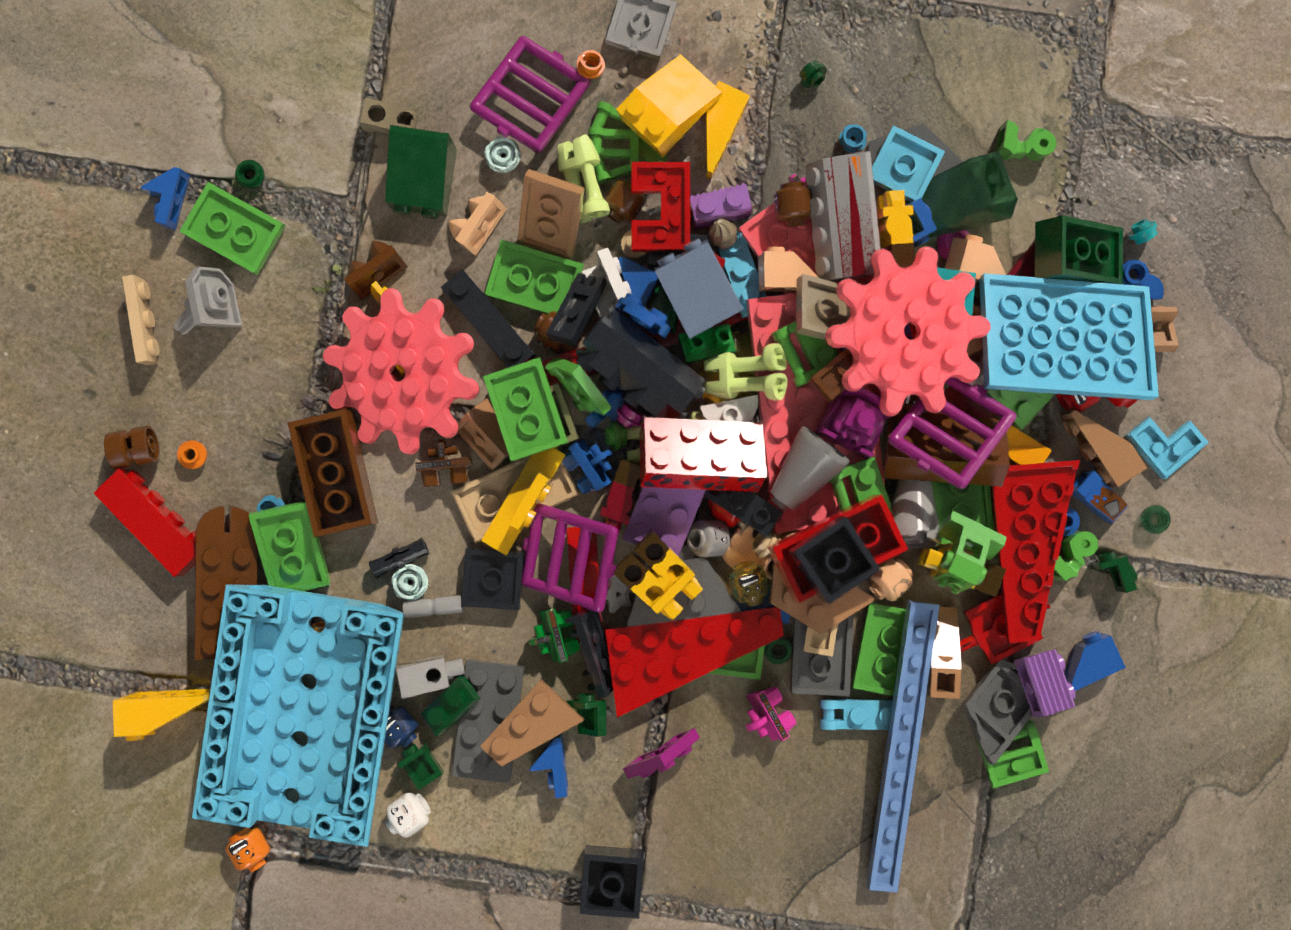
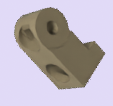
(380, 115)

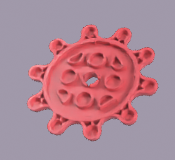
(877, 331)
(429, 366)

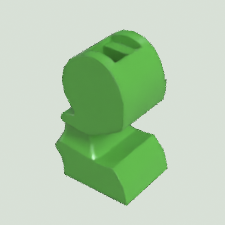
(1035, 146)
(1075, 547)

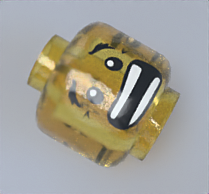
(749, 583)

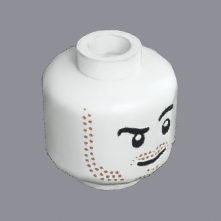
(407, 815)

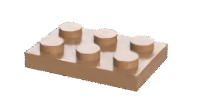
(550, 214)

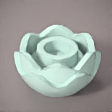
(496, 148)
(401, 586)

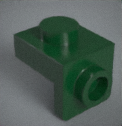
(1121, 571)
(593, 713)
(420, 765)

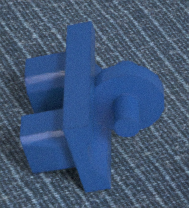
(592, 463)

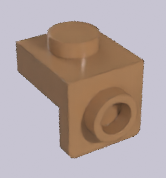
(1163, 328)

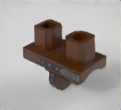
(431, 469)

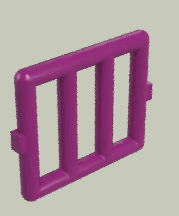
(508, 64)
(974, 459)
(587, 526)

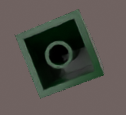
(419, 171)

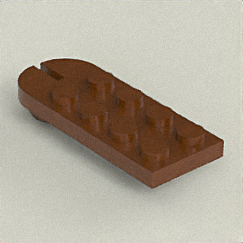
(219, 561)

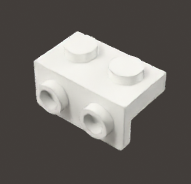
(610, 270)

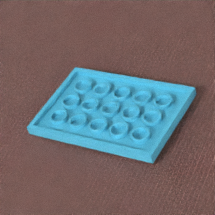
(1068, 337)

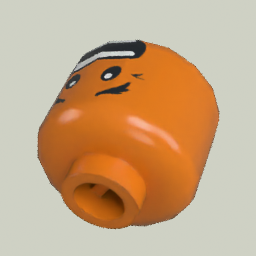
(247, 849)

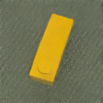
(721, 124)

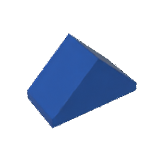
(640, 279)

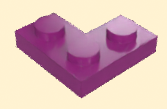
(662, 757)

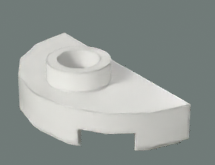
(733, 410)

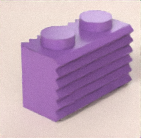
(727, 204)
(1045, 683)

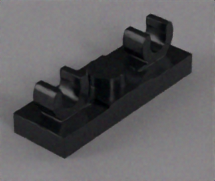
(593, 650)

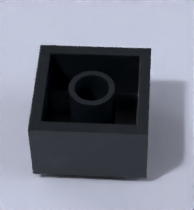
(834, 559)
(612, 881)

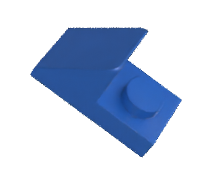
(171, 189)
(554, 758)

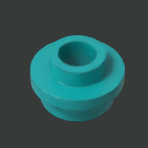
(1143, 231)

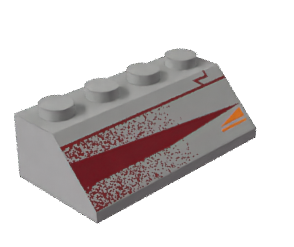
(843, 216)

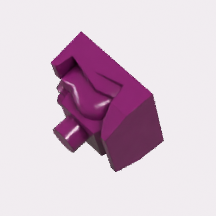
(853, 421)

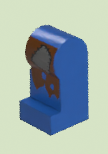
(1098, 496)

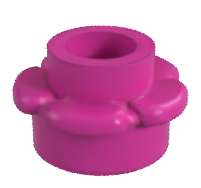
(629, 415)

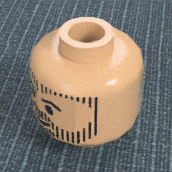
(892, 580)

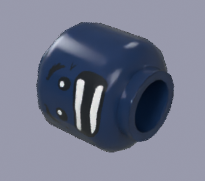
(400, 728)

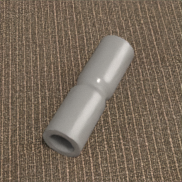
(437, 606)

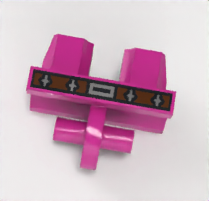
(764, 716)

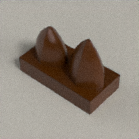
(382, 267)
(829, 378)

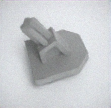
(209, 301)

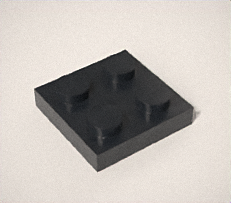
(492, 579)

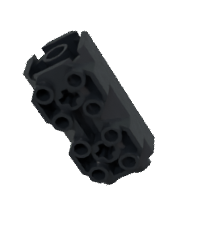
(639, 367)

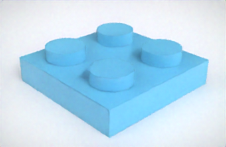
(906, 164)

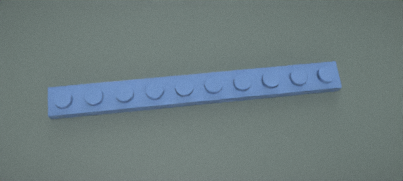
(902, 746)

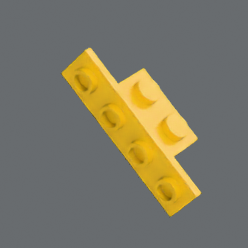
(519, 504)

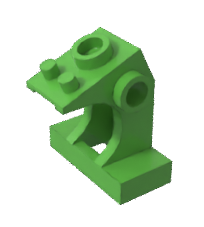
(958, 568)

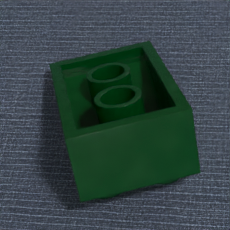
(1078, 250)

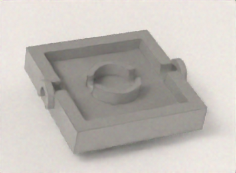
(641, 26)

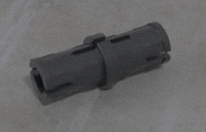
(399, 557)

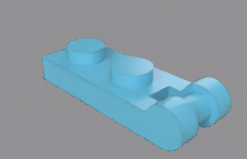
(856, 713)

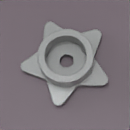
(623, 598)

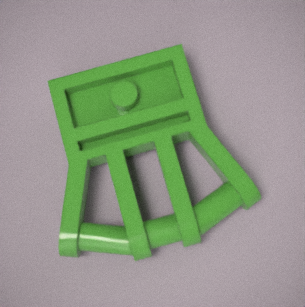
(638, 151)

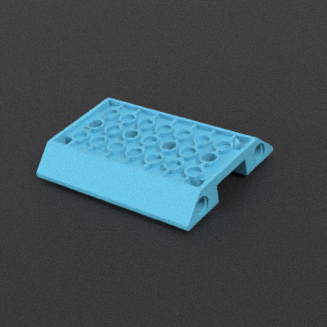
(262, 702)

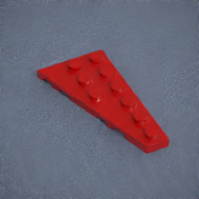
(1033, 518)
(669, 654)

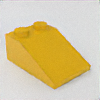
(668, 104)
(147, 711)

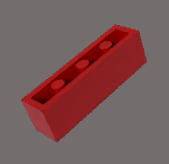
(149, 520)

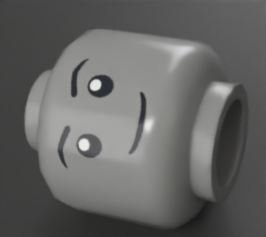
(708, 538)

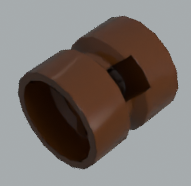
(126, 448)

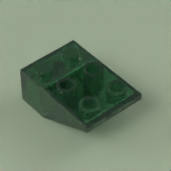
(970, 195)

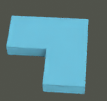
(1163, 452)

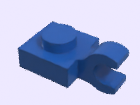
(615, 400)

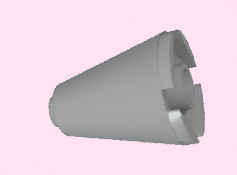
(806, 469)
(916, 513)

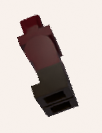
(620, 497)

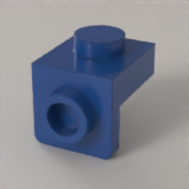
(921, 222)

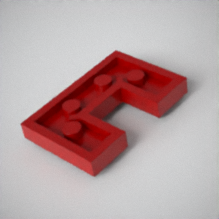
(673, 184)

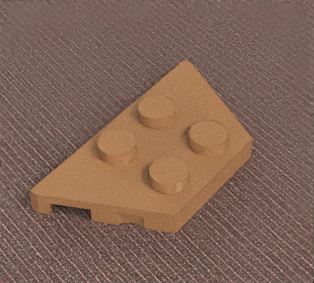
(812, 611)

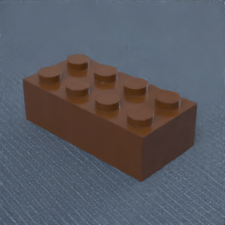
(901, 466)
(332, 473)

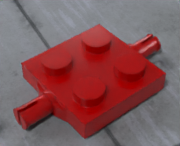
(989, 630)

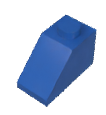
(1093, 660)

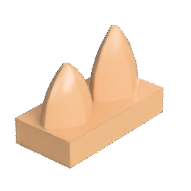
(484, 217)

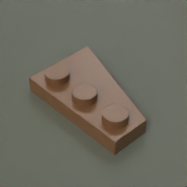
(531, 723)

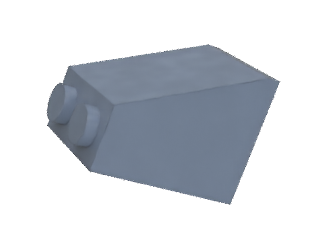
(697, 287)

